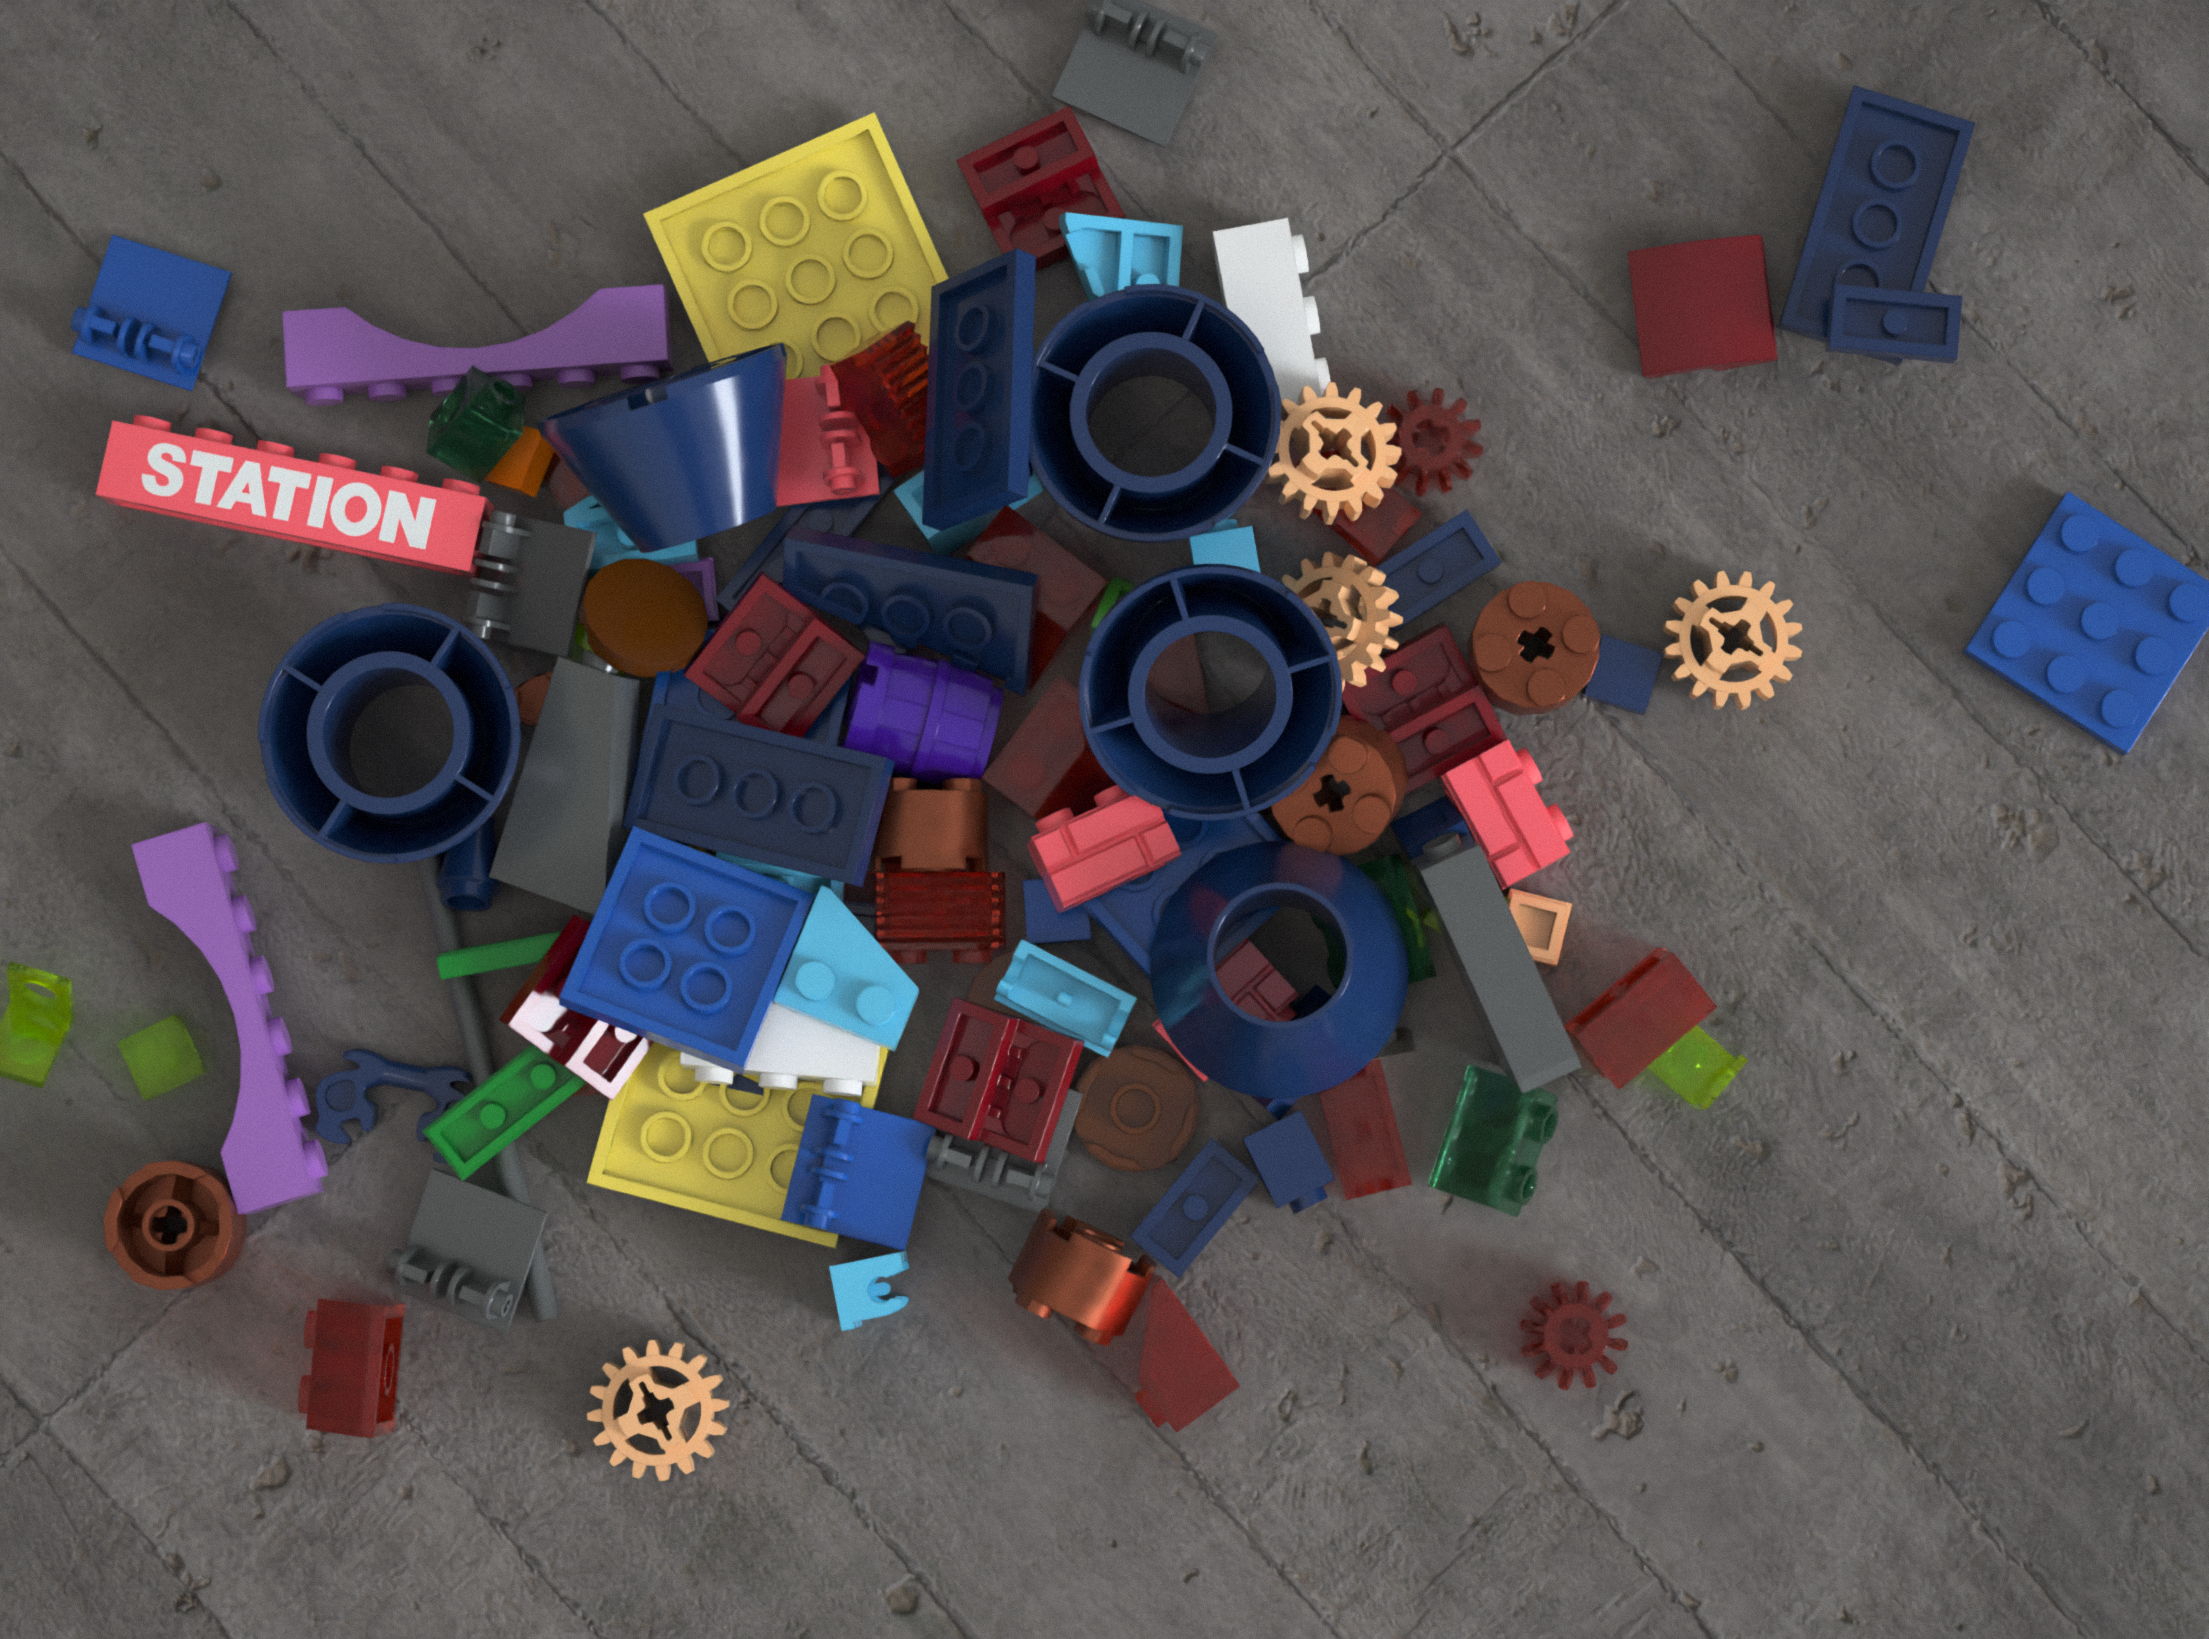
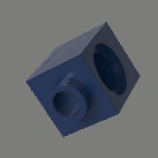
(1289, 1163)

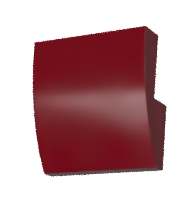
(1032, 180)
(1702, 305)
(774, 660)
(1427, 705)
(582, 1045)
(998, 1079)

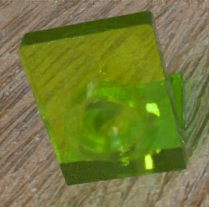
(34, 1024)
(1697, 1068)

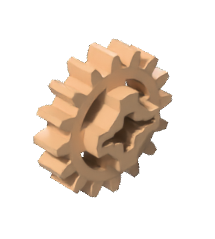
(1345, 473)
(1343, 591)
(1707, 623)
(642, 1383)

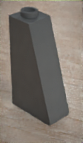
(574, 787)
(1494, 962)

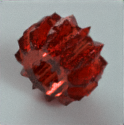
(1438, 423)
(1551, 1337)

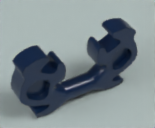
(345, 1093)

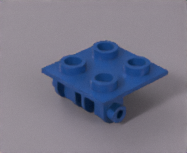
(151, 313)
(858, 1172)

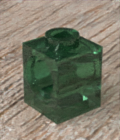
(476, 424)

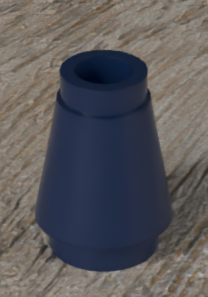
(466, 872)

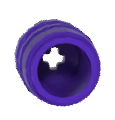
(922, 715)

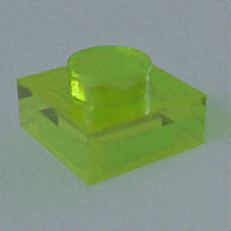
(161, 1057)

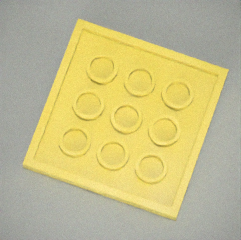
(802, 251)
(709, 1143)

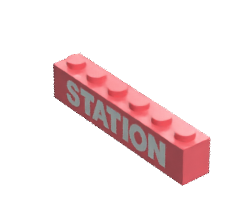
(294, 498)

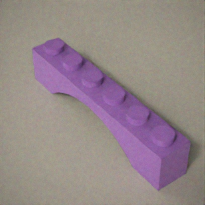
(608, 335)
(267, 1144)

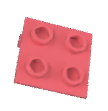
(822, 445)

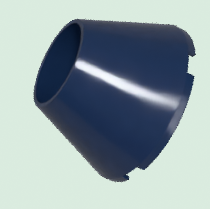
(1169, 336)
(681, 449)
(329, 683)
(1222, 760)
(1260, 1054)

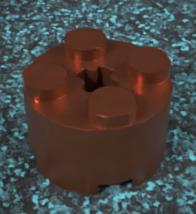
(1527, 612)
(1377, 782)
(932, 828)
(138, 1233)
(1079, 1276)

